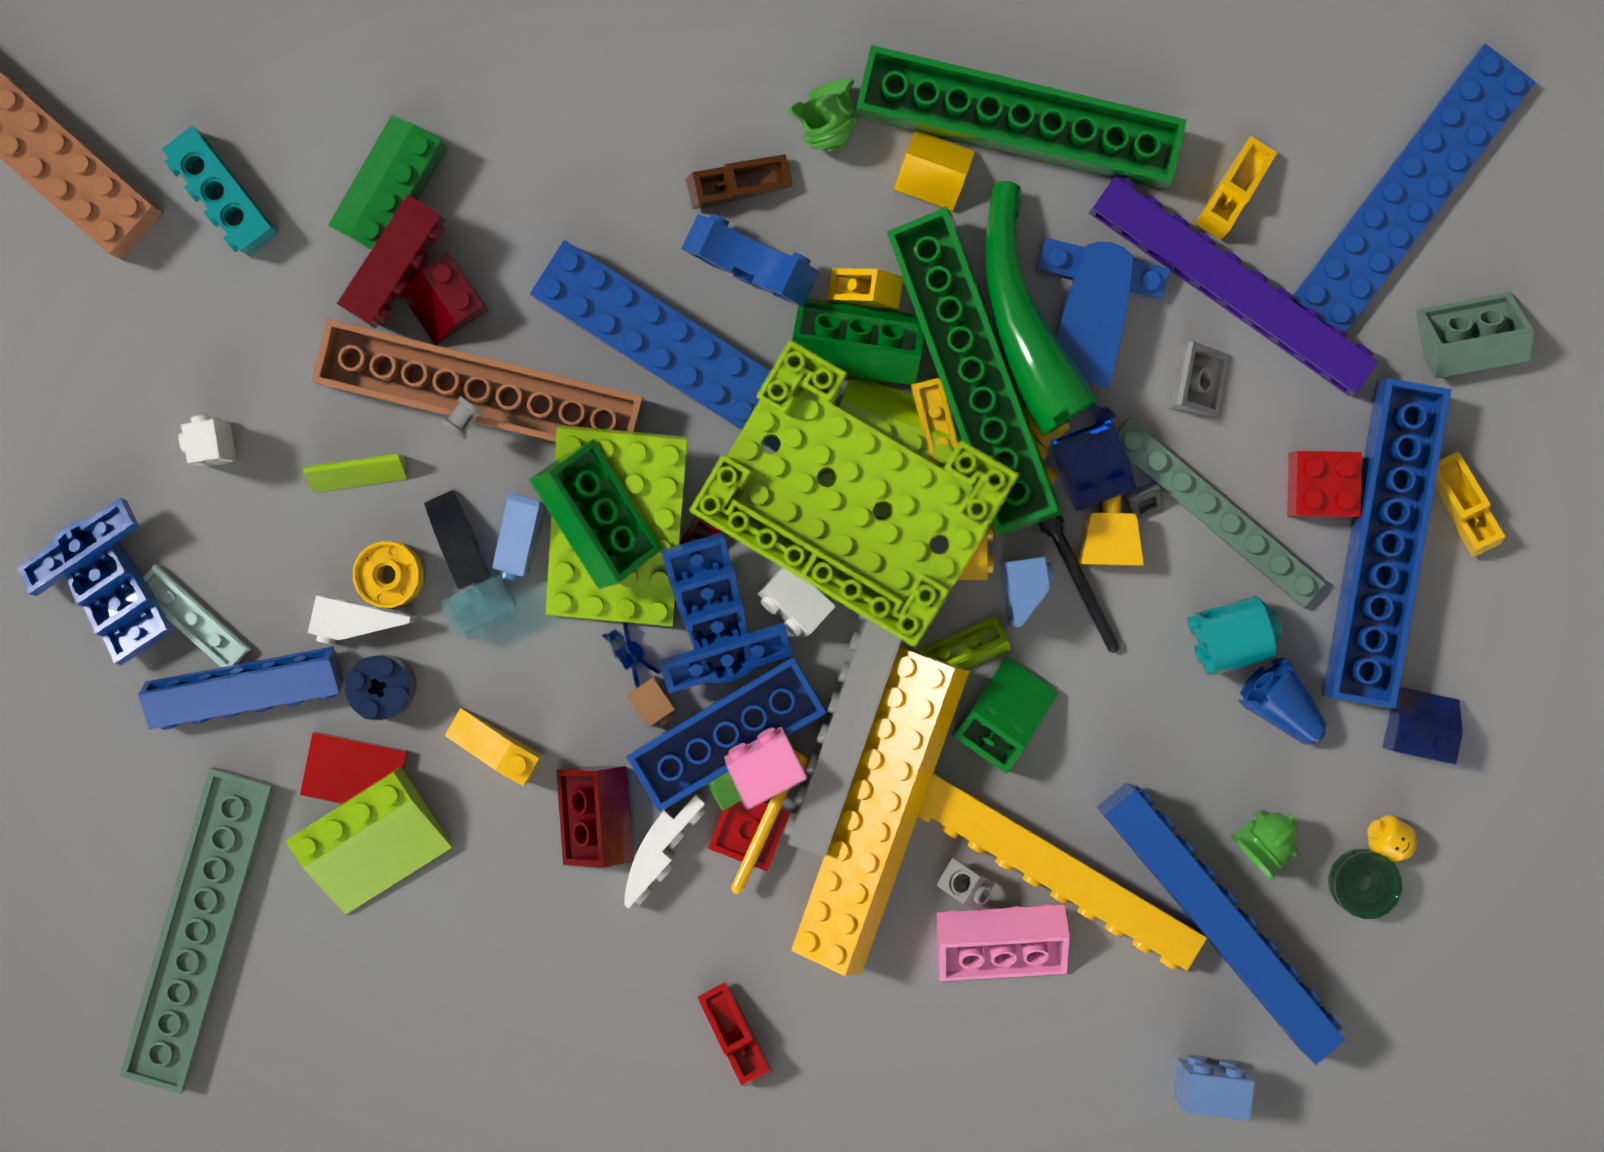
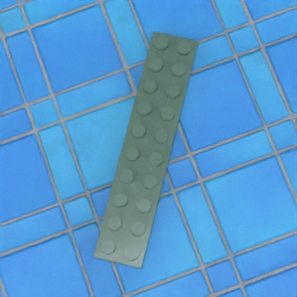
(196, 930)

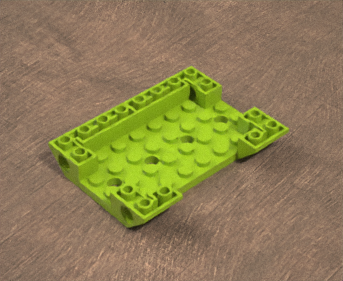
(832, 531)

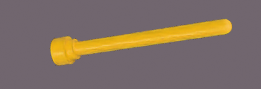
(761, 834)

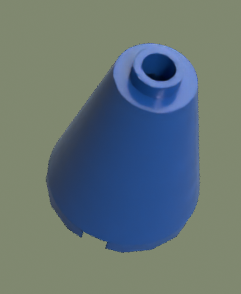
(1284, 702)

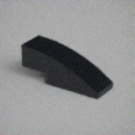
(456, 540)

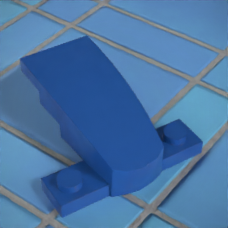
(1098, 300)
(102, 580)
(714, 619)

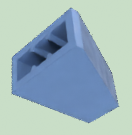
(518, 536)

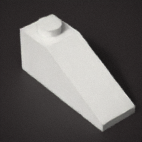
(342, 619)

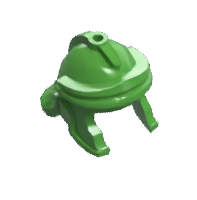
(827, 115)
(1269, 840)

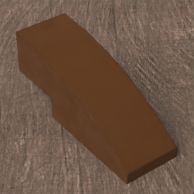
(738, 181)

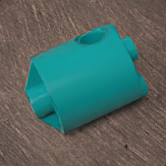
(1235, 635)

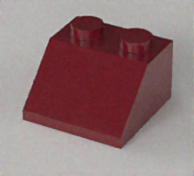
(443, 298)

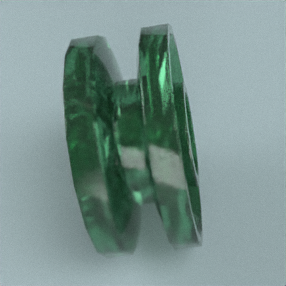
(1378, 897)

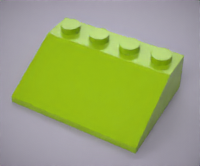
(370, 841)

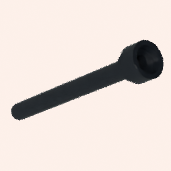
(1053, 527)

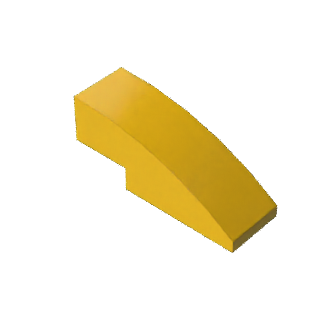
(1236, 188)
(1467, 505)

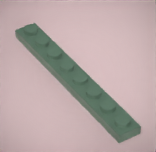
(1219, 515)

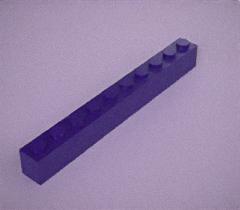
(1233, 286)

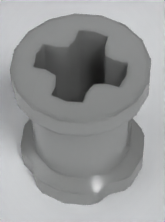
(462, 417)

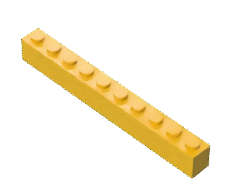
(1061, 873)

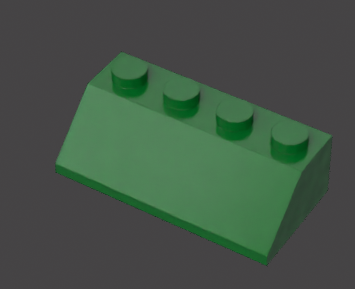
(395, 167)
(861, 340)
(596, 514)

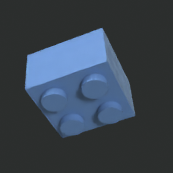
(1213, 1088)

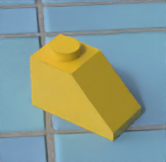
(865, 287)

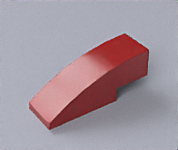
(734, 1034)

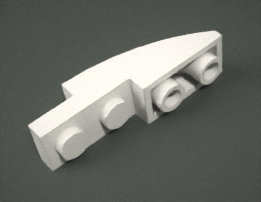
(652, 858)

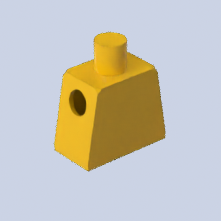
(1111, 537)

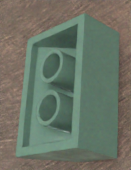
(1474, 335)

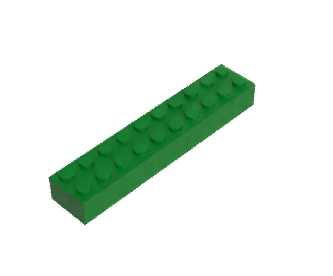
(1020, 117)
(972, 363)

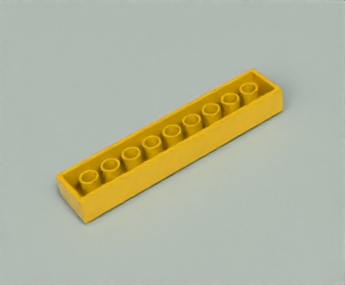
(880, 812)

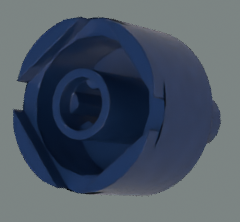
(362, 683)

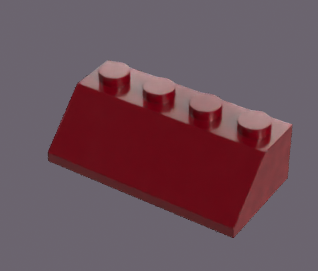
(392, 261)

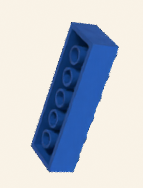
(696, 748)

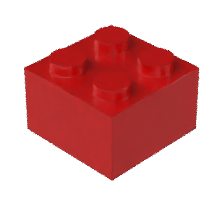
(1324, 484)

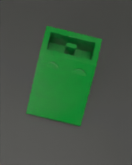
(1005, 714)

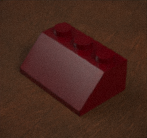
(594, 816)

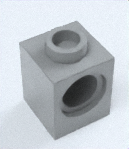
(956, 879)

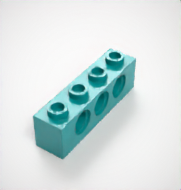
(194, 147)

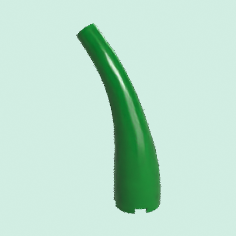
(1036, 360)

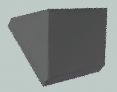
(1144, 500)

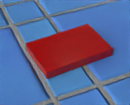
(344, 766)

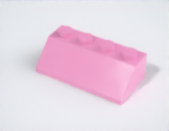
(1002, 942)

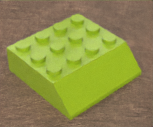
(896, 417)

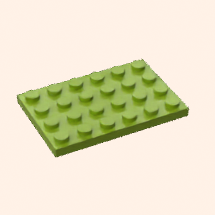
(654, 476)

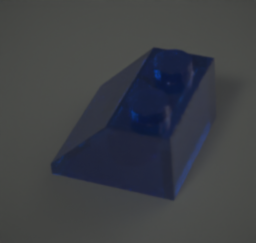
(1093, 465)
(1425, 726)

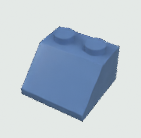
(1025, 586)

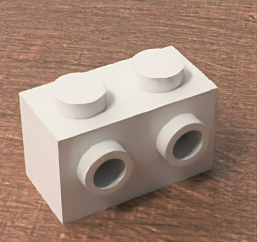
(207, 441)
(796, 602)

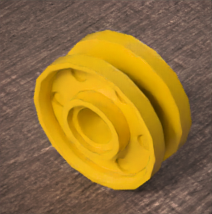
(369, 574)

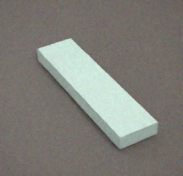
(195, 619)

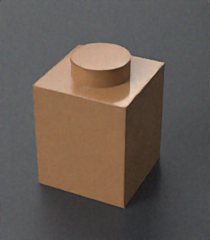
(652, 703)

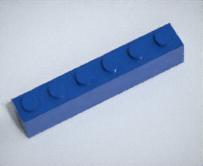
(241, 688)

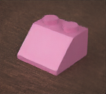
(764, 766)

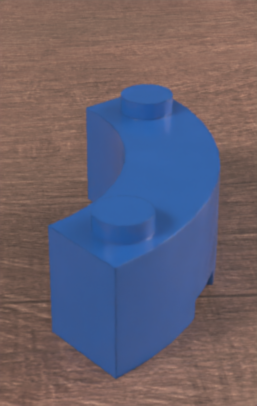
(753, 262)

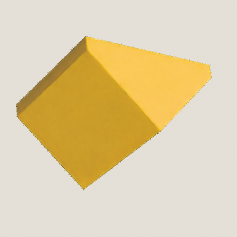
(933, 170)

